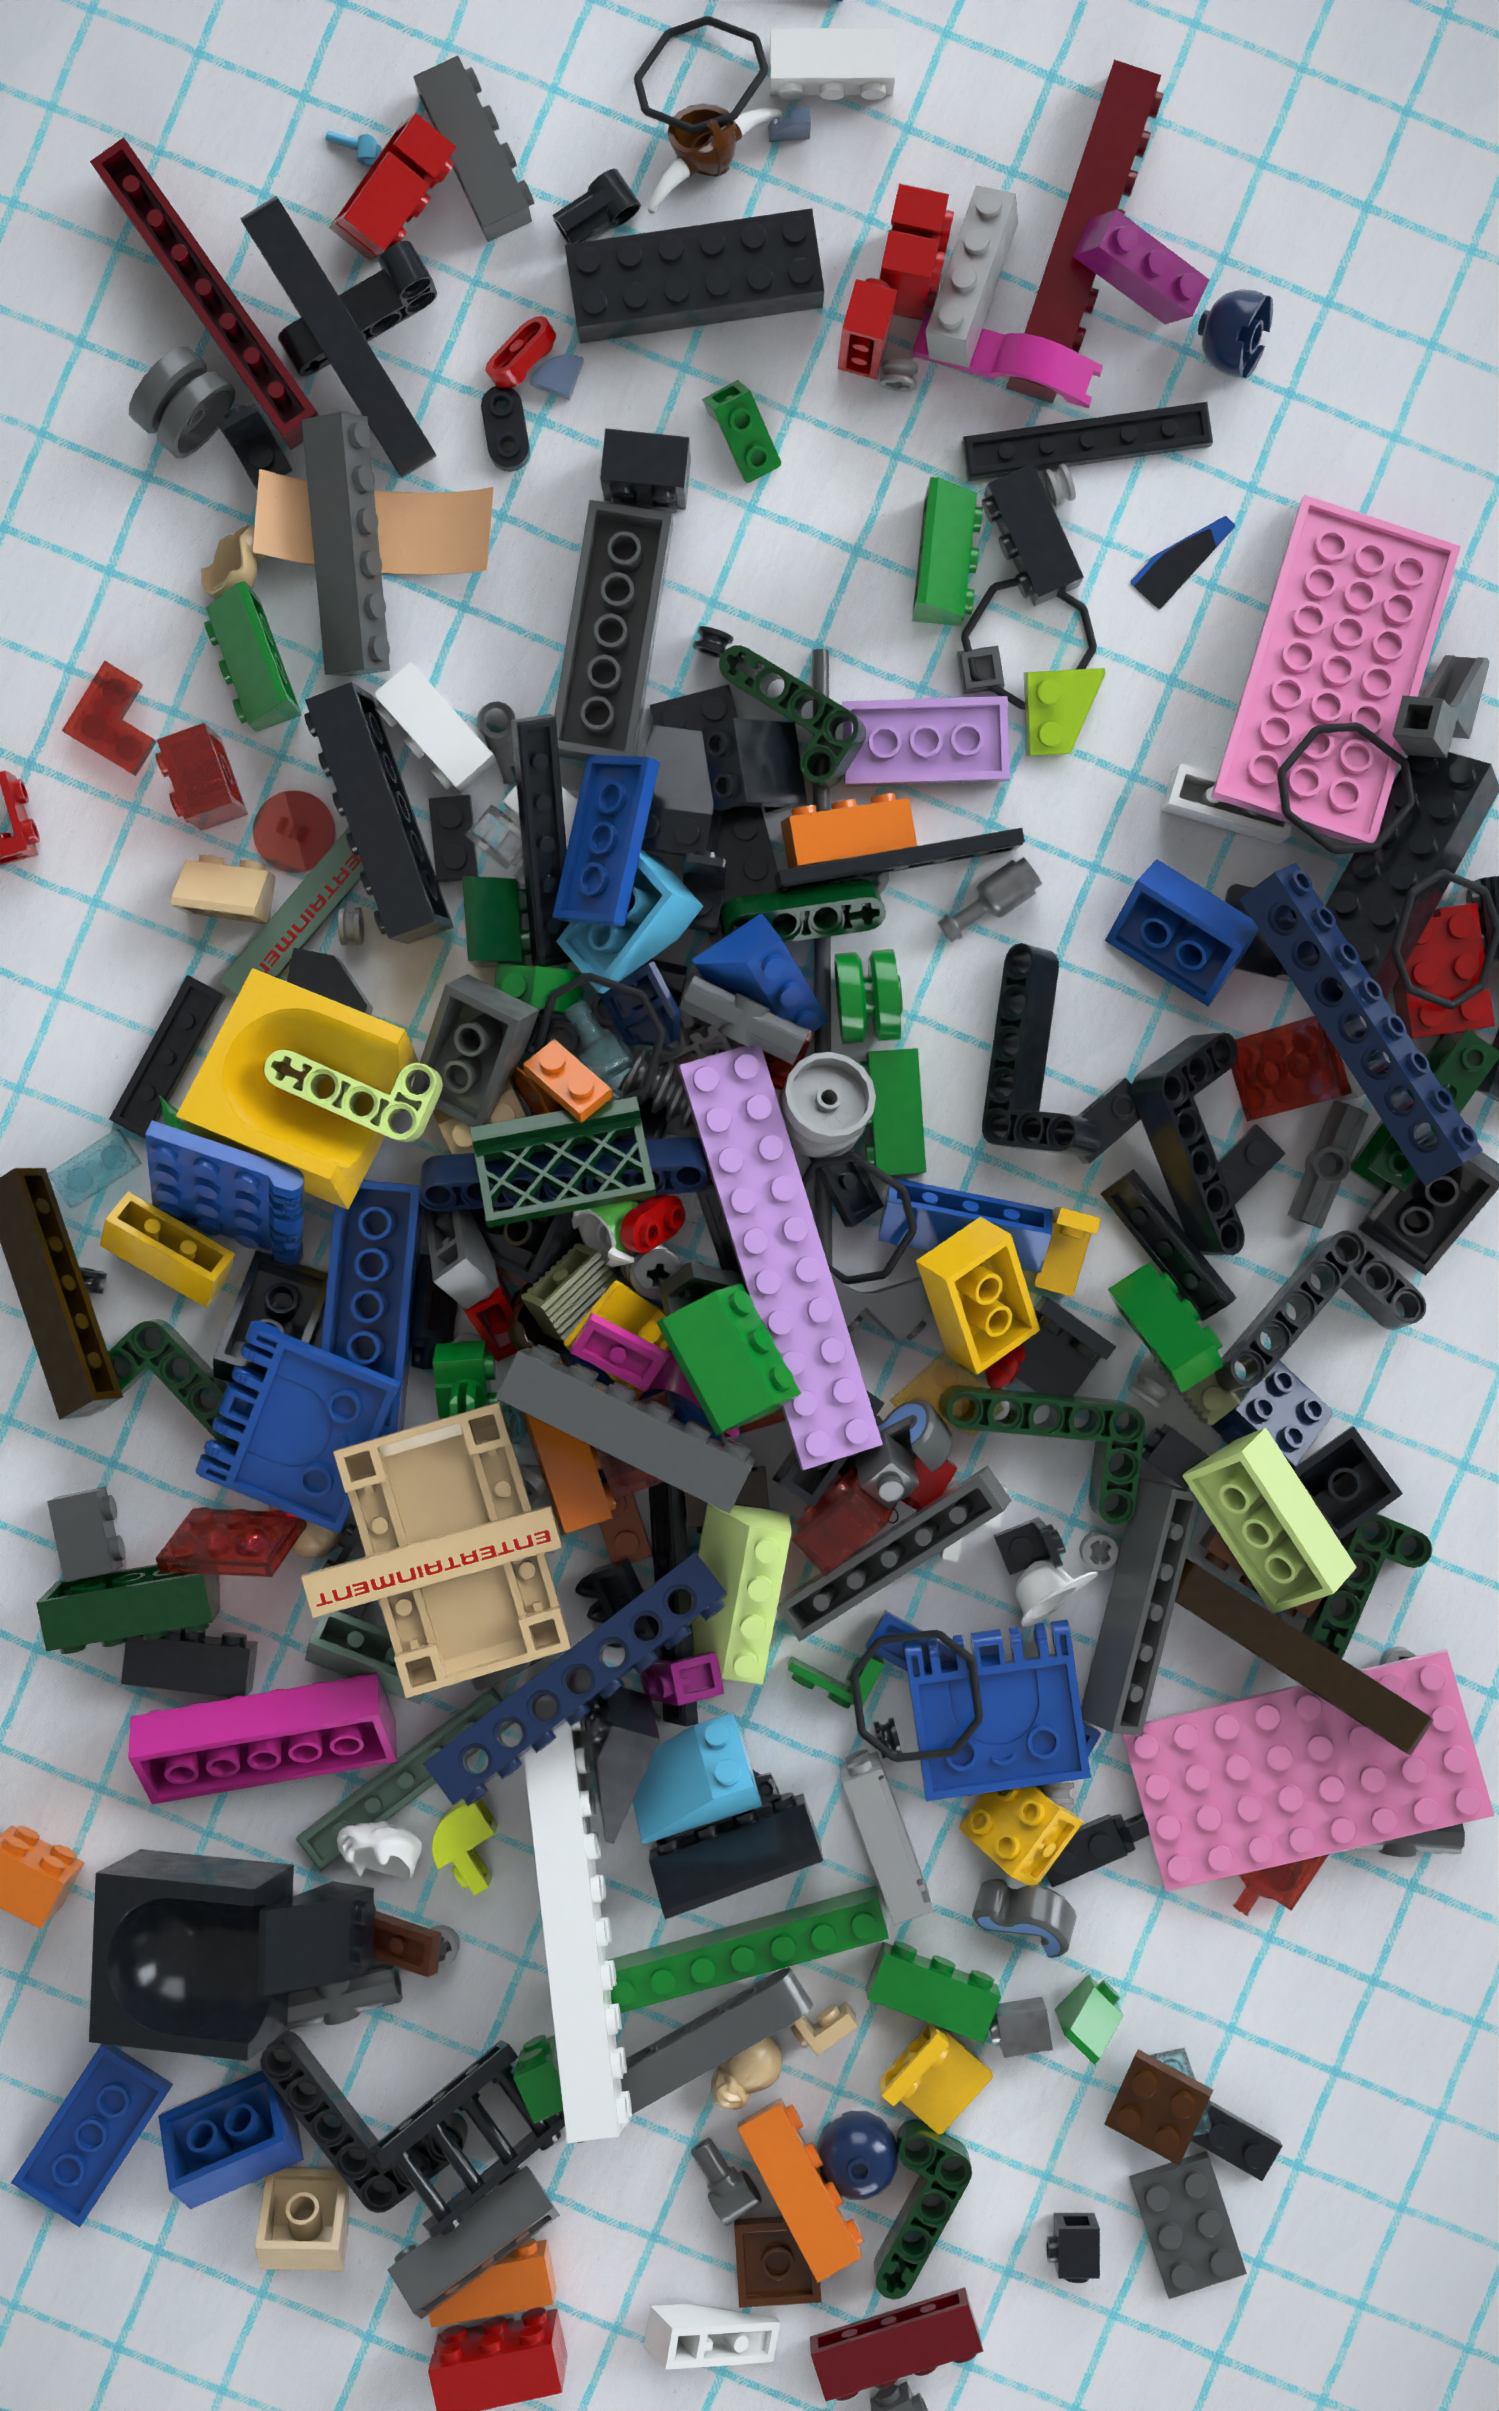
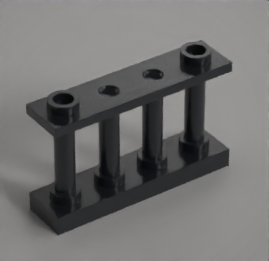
(431, 2123)

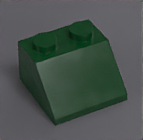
(495, 921)

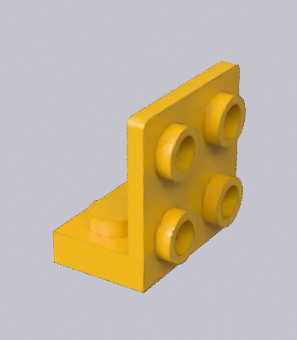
(631, 1312)
(1021, 1831)
(935, 2078)

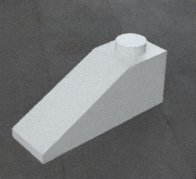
(708, 2337)

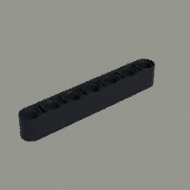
(338, 336)

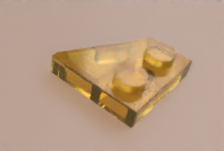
(933, 1380)

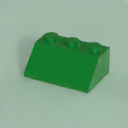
(946, 554)
(251, 659)
(729, 1358)

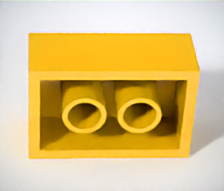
(978, 1295)

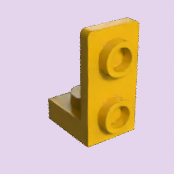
(1066, 1250)

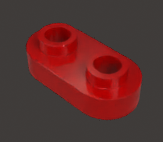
(520, 352)
(652, 1223)

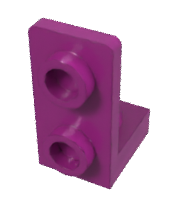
(683, 1679)

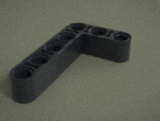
(1020, 1059)
(1181, 1143)
(1309, 1301)
(352, 2132)

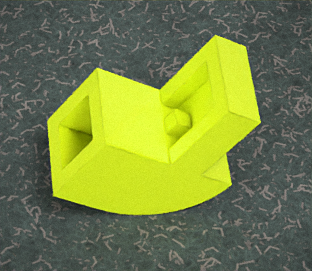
(455, 1840)

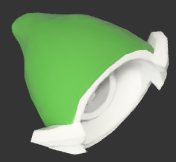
(601, 1230)

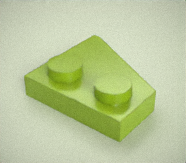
(1058, 708)

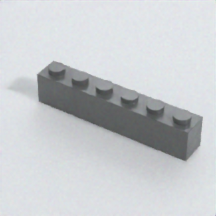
(346, 544)
(895, 1553)
(1139, 1608)

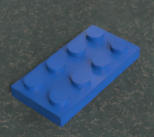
(606, 839)
(92, 2133)

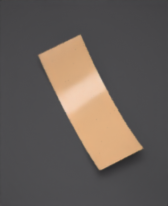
(415, 530)

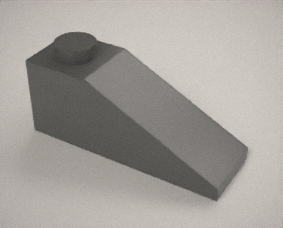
(460, 1256)

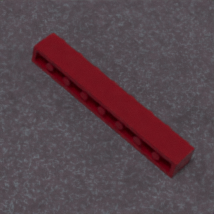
(1097, 189)
(205, 290)

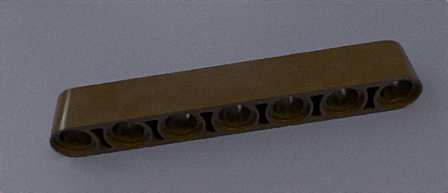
(1302, 1658)

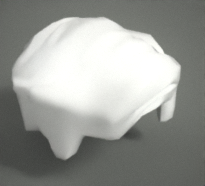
(380, 1848)

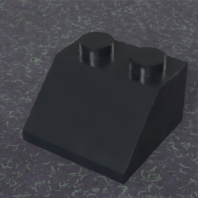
(1347, 1482)

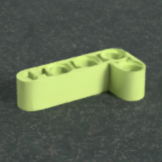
(349, 1090)

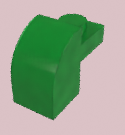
(536, 983)

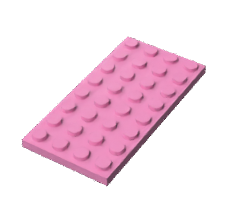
(1335, 648)
(1300, 1778)

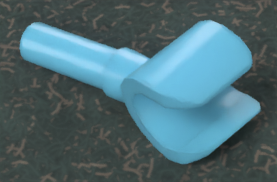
(365, 144)

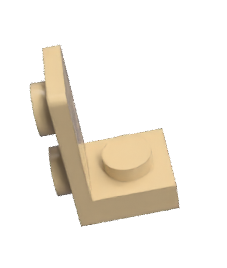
(830, 2027)

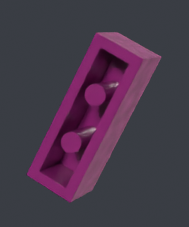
(1140, 267)

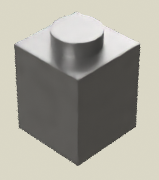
(1021, 2027)

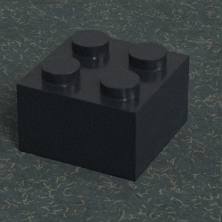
(645, 469)

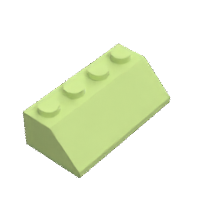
(1270, 1522)
(748, 1559)

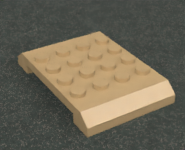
(435, 1484)

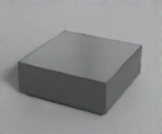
(988, 665)

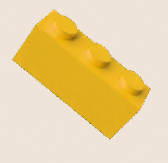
(167, 1249)

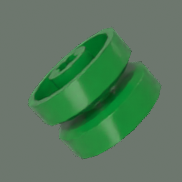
(871, 996)

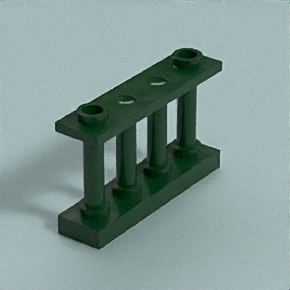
(1460, 1070)

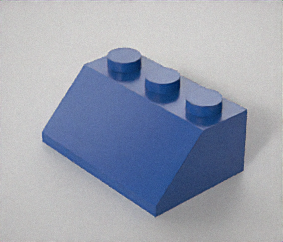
(1182, 932)
(761, 967)
(228, 2140)

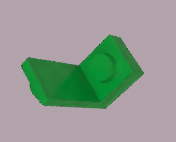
(743, 430)
(839, 1692)

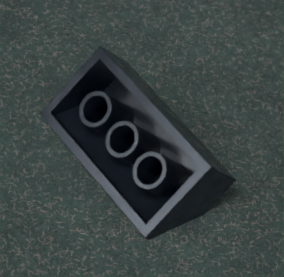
(734, 1855)

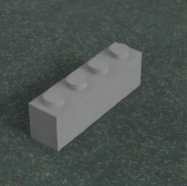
(972, 276)

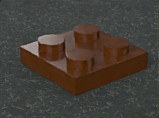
(1158, 2107)
(771, 2265)

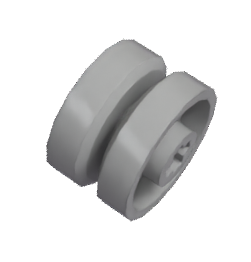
(826, 1104)

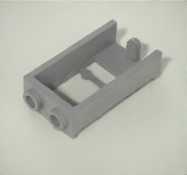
(885, 1836)

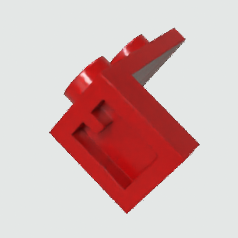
(25, 830)

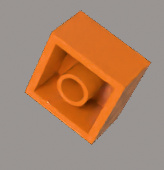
(34, 1875)

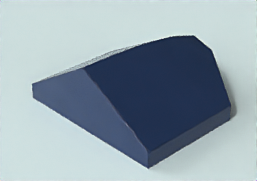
(631, 1015)

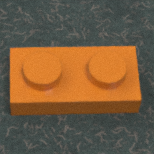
(567, 1080)

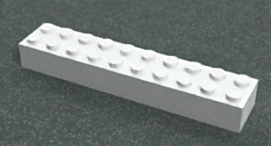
(576, 1935)

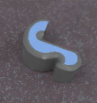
(920, 1431)
(1026, 1912)

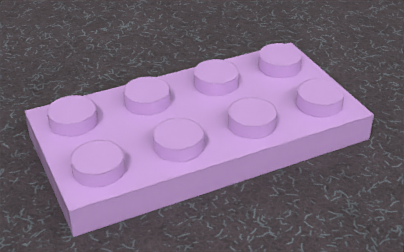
(930, 741)

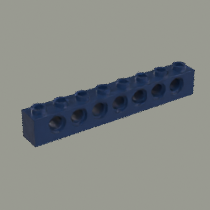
(1359, 1045)
(450, 1763)

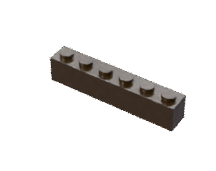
(54, 1296)

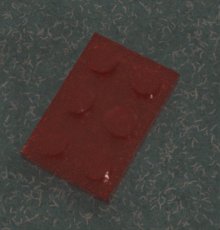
(1288, 1069)
(231, 1542)

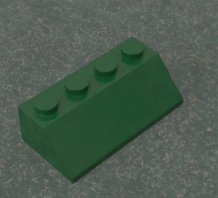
(126, 1605)

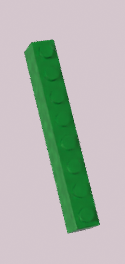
(748, 1949)

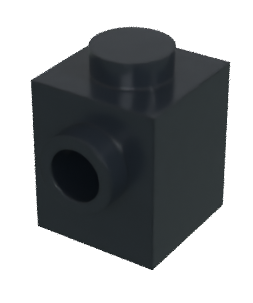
(1075, 2247)

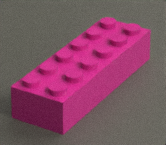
(263, 1738)

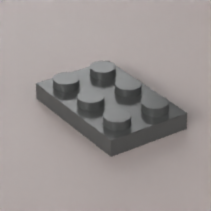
(1187, 2225)

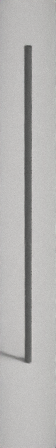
(822, 953)

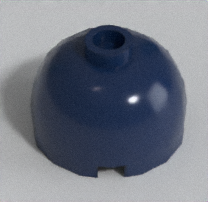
(1235, 330)
(858, 2155)

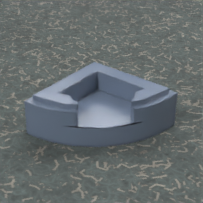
(792, 128)
(558, 375)

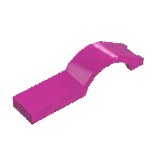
(1025, 358)
(632, 1359)

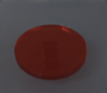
(293, 831)

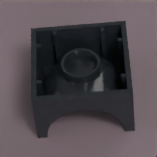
(183, 1954)

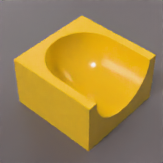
(245, 1111)

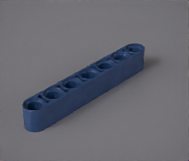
(454, 1183)

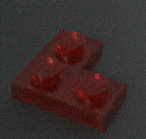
(100, 722)

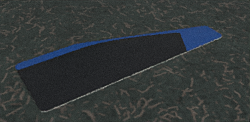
(1174, 565)

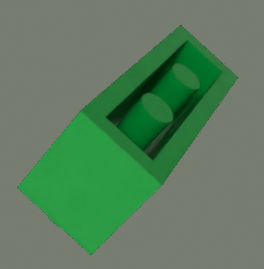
(897, 1112)
(1167, 1326)
(933, 1990)

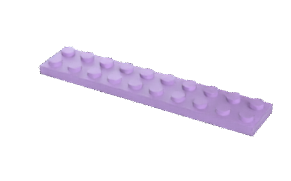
(780, 1251)

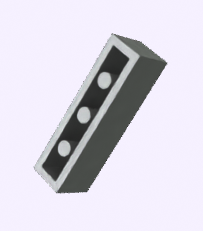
(479, 159)
(485, 2236)

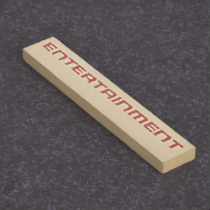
(431, 1561)

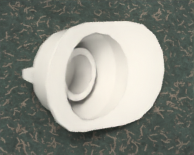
(1045, 1590)

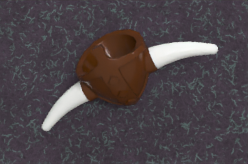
(707, 151)

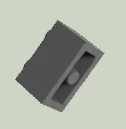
(86, 1534)

